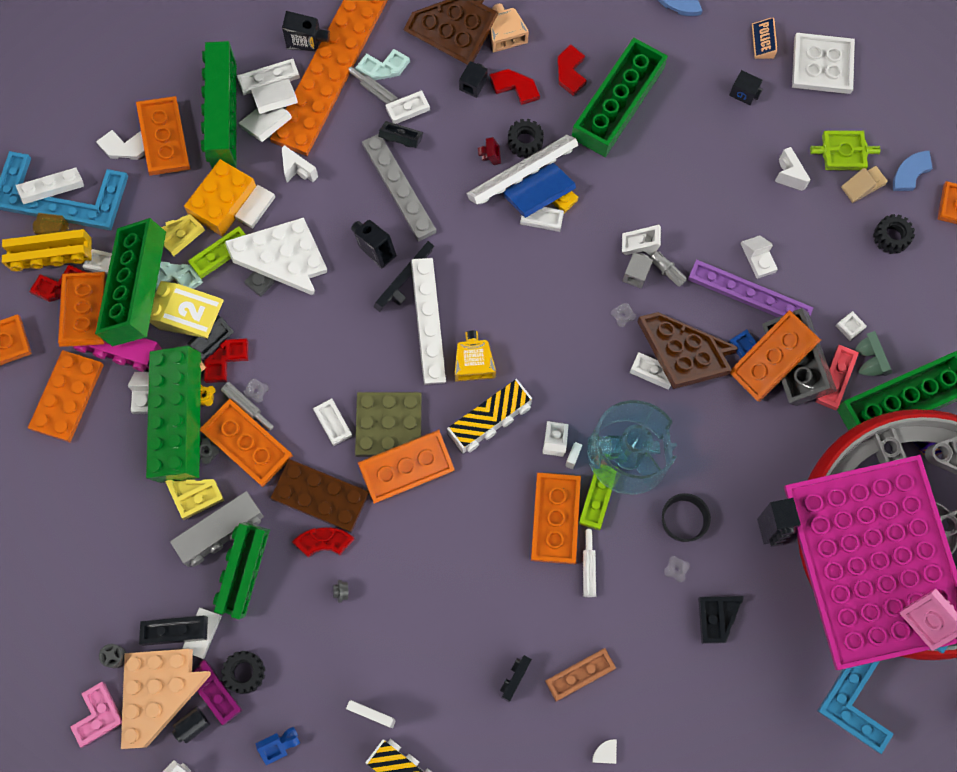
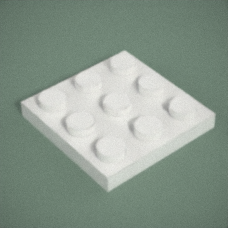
(823, 63)

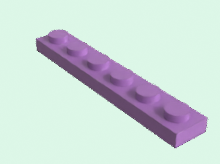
(744, 290)

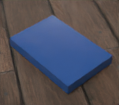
(539, 190)

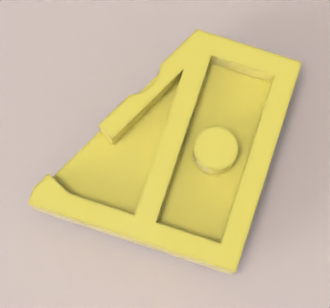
(181, 233)
(194, 496)

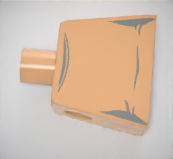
(507, 29)

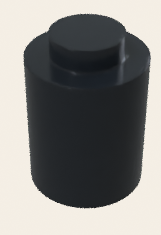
(190, 725)

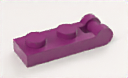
(217, 695)

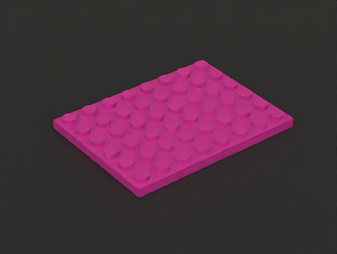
(869, 553)

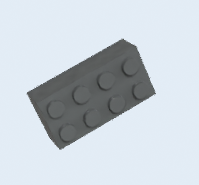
(811, 376)

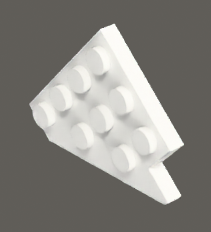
(280, 253)

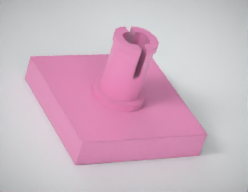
(932, 619)

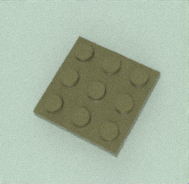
(386, 421)

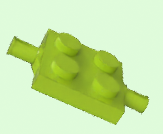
(845, 150)

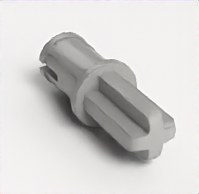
(668, 268)

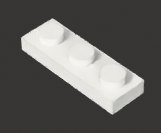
(49, 185)

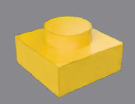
(566, 202)

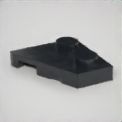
(717, 617)

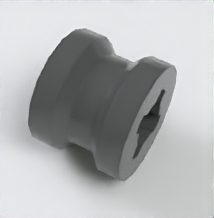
(107, 654)

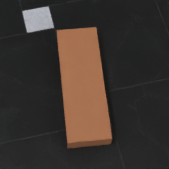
(580, 674)

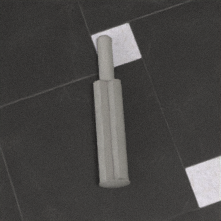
(374, 87)
(245, 404)

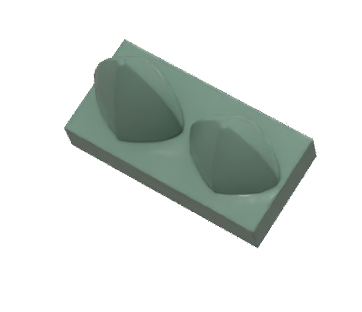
(877, 364)

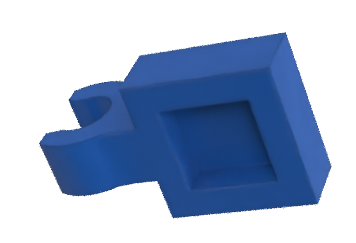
(275, 747)

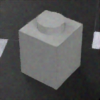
(637, 270)

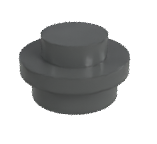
(340, 591)

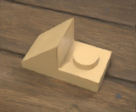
(864, 183)

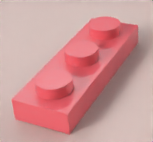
(840, 369)

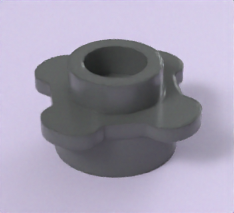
(212, 451)

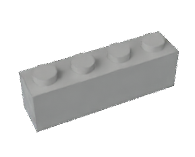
(215, 530)

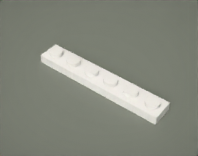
(517, 172)
(428, 321)

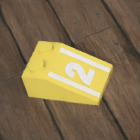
(184, 310)

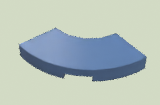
(683, 7)
(910, 169)

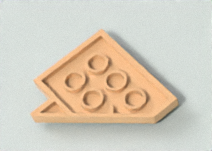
(154, 692)

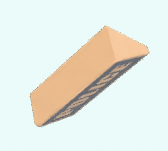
(764, 39)

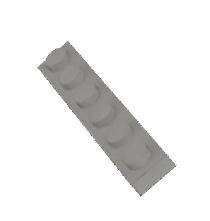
(399, 187)

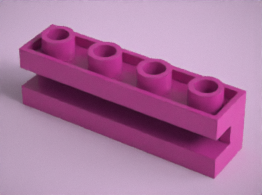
(131, 353)

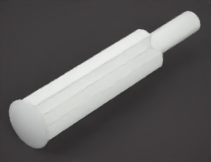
(589, 568)

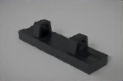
(392, 292)

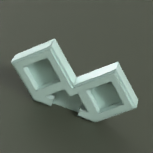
(391, 67)
(183, 275)

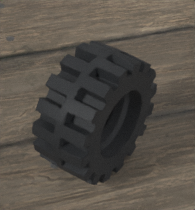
(525, 127)
(899, 224)
(229, 668)

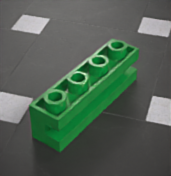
(241, 570)

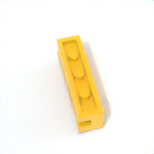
(47, 250)

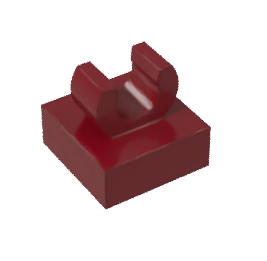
(490, 151)

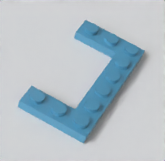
(98, 216)
(839, 709)

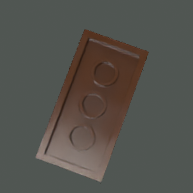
(320, 495)

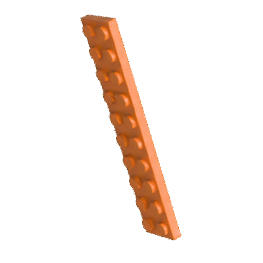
(328, 74)

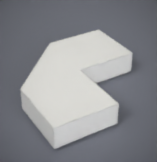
(116, 148)

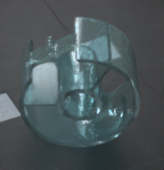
(638, 456)

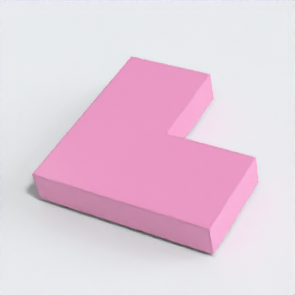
(103, 715)

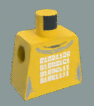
(474, 359)

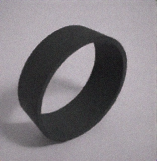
(696, 501)

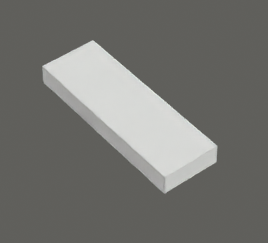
(268, 75)

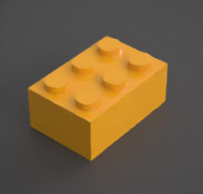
(220, 197)

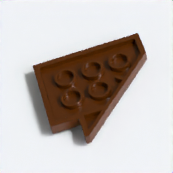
(453, 27)
(684, 351)

